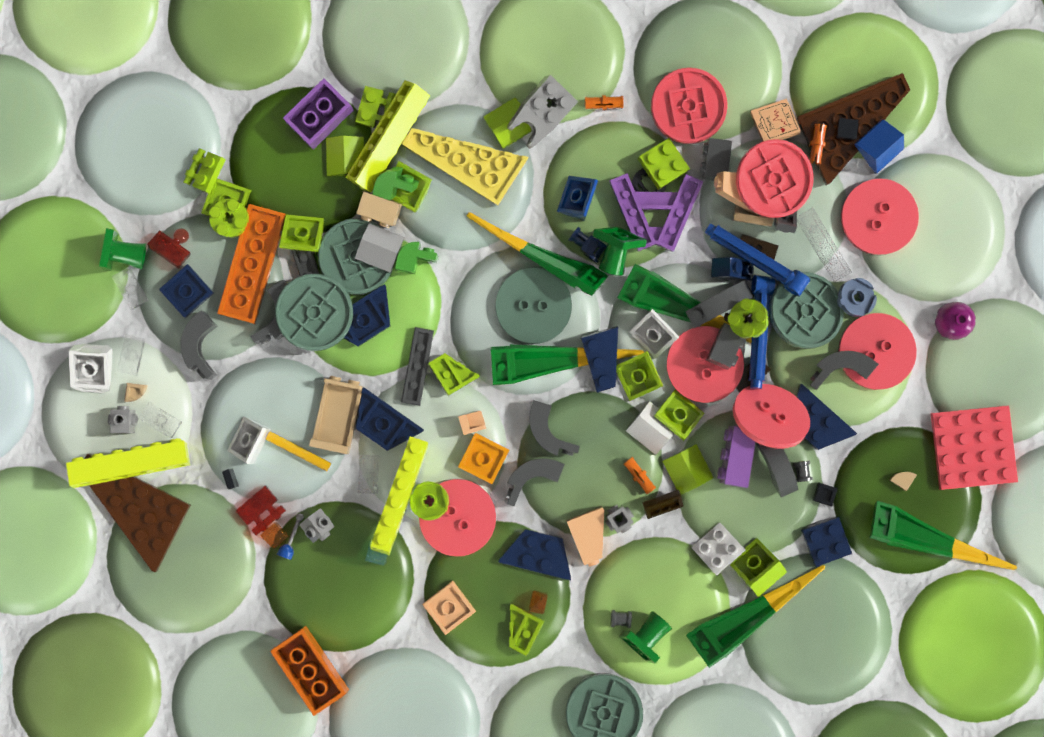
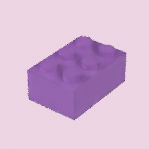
(318, 113)
(736, 458)

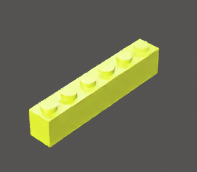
(388, 135)
(128, 463)
(399, 496)

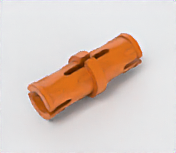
(604, 102)
(817, 143)
(638, 475)

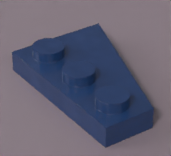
(602, 357)

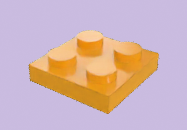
(483, 458)

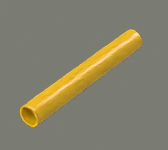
(298, 451)

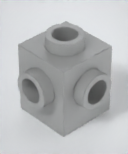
(122, 420)
(623, 525)
(317, 526)

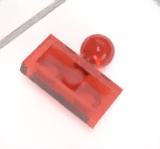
(170, 248)

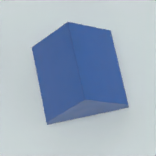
(880, 145)
(577, 197)

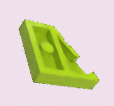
(451, 374)
(523, 629)

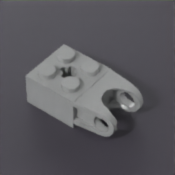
(537, 113)

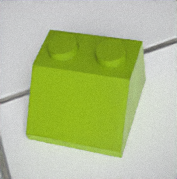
(758, 567)

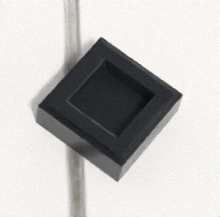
(847, 129)
(230, 479)
(825, 494)

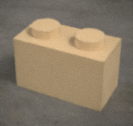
(379, 209)

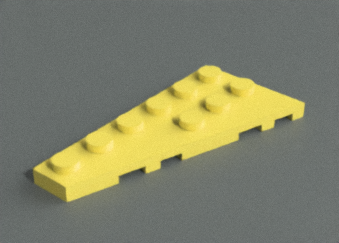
(474, 165)

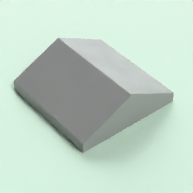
(379, 248)

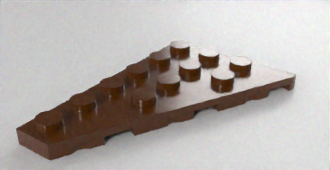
(867, 106)
(144, 515)

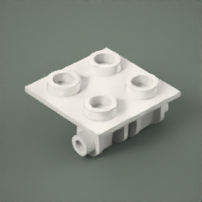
(718, 548)

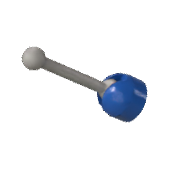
(287, 550)

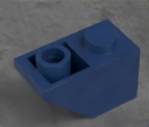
(731, 269)

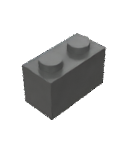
(717, 157)
(725, 348)

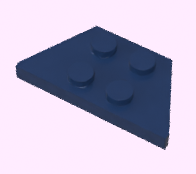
(369, 317)
(383, 422)
(825, 425)
(538, 554)

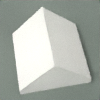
(654, 334)
(650, 430)
(248, 440)

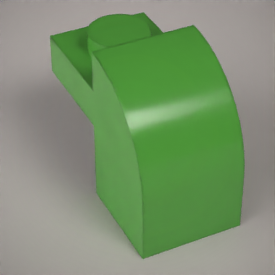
(389, 182)
(409, 255)

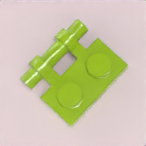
(370, 106)
(207, 173)

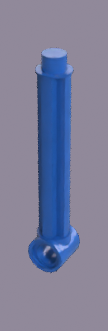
(793, 281)
(762, 288)

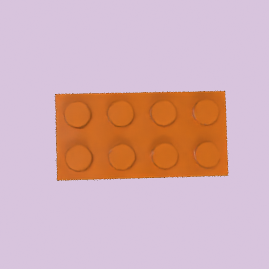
(309, 670)

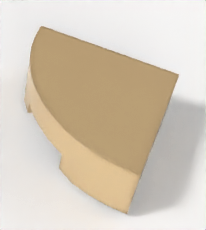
(134, 392)
(903, 479)

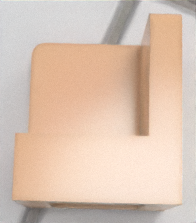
(472, 422)

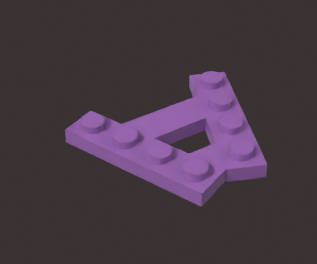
(678, 203)

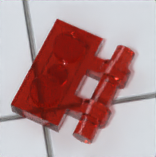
(256, 506)

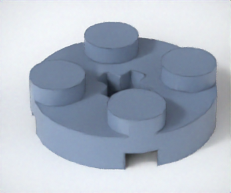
(846, 297)

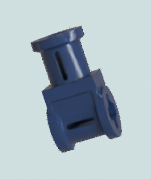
(588, 245)

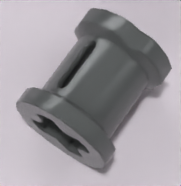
(802, 471)
(621, 618)

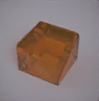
(274, 535)
(538, 602)

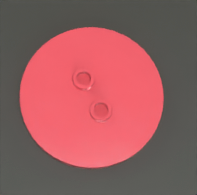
(689, 105)
(774, 178)
(879, 216)
(884, 341)
(694, 375)
(771, 416)
(465, 524)

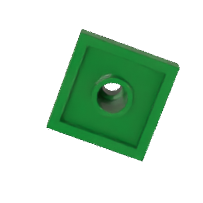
(618, 243)
(122, 252)
(647, 637)

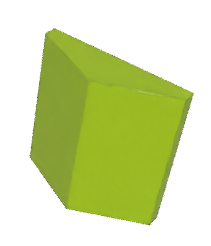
(499, 120)
(342, 154)
(412, 200)
(302, 233)
(638, 376)
(679, 414)
(688, 469)

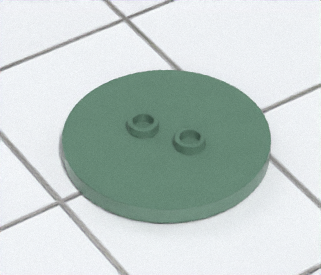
(338, 259)
(533, 305)
(314, 312)
(807, 319)
(604, 708)

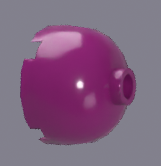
(955, 320)

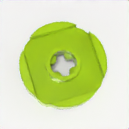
(219, 212)
(737, 318)
(438, 507)

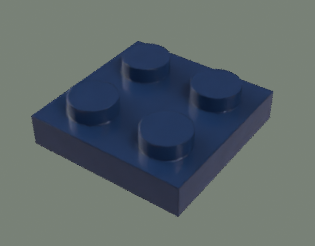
(186, 291)
(826, 541)

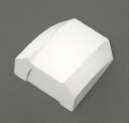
(90, 368)

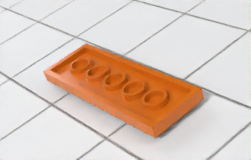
(252, 264)

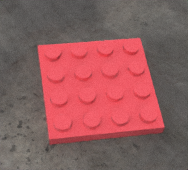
(974, 447)

